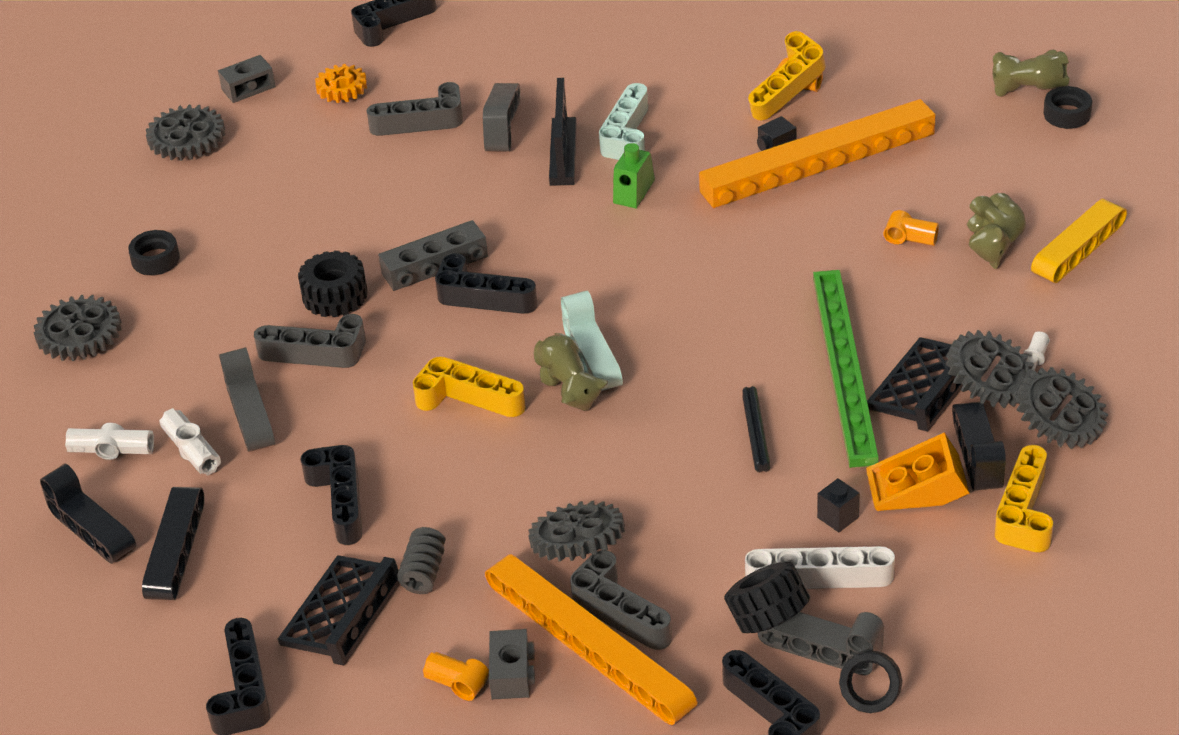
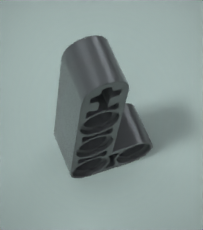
(417, 114)
(498, 115)
(313, 346)
(246, 399)
(597, 591)
(827, 640)

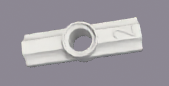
(110, 441)
(190, 441)

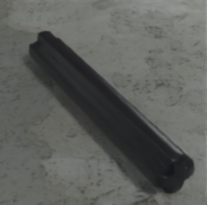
(756, 429)

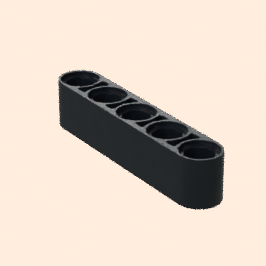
(173, 543)

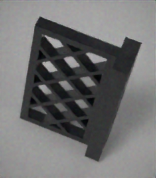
(562, 142)
(929, 403)
(359, 614)

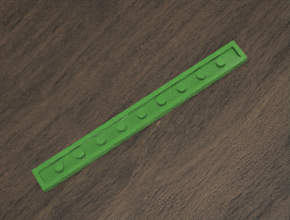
(845, 369)

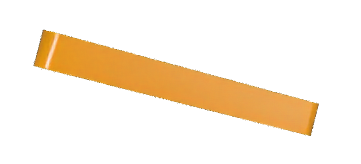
(591, 639)

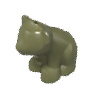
(1043, 71)
(995, 226)
(561, 362)

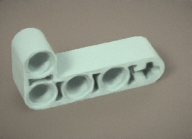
(622, 122)
(580, 325)

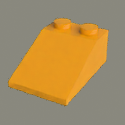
(918, 476)

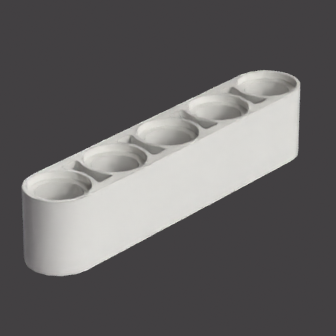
(831, 565)

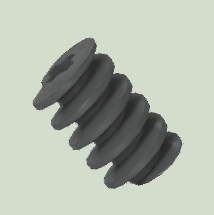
(421, 560)

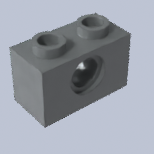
(246, 78)
(509, 664)

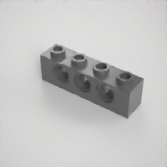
(423, 257)

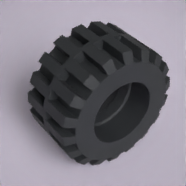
(332, 283)
(767, 597)

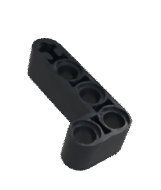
(377, 15)
(483, 291)
(981, 454)
(337, 468)
(84, 515)
(769, 696)
(247, 704)

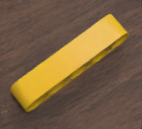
(1078, 240)

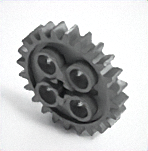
(185, 132)
(77, 327)
(971, 358)
(1079, 420)
(576, 531)

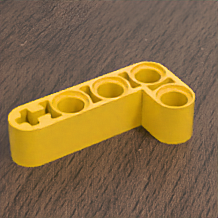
(804, 65)
(467, 384)
(1015, 520)

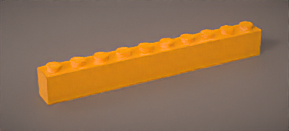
(816, 153)

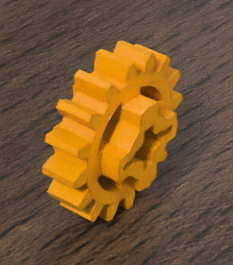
(341, 83)

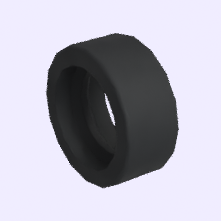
(1067, 96)
(158, 263)
(851, 696)

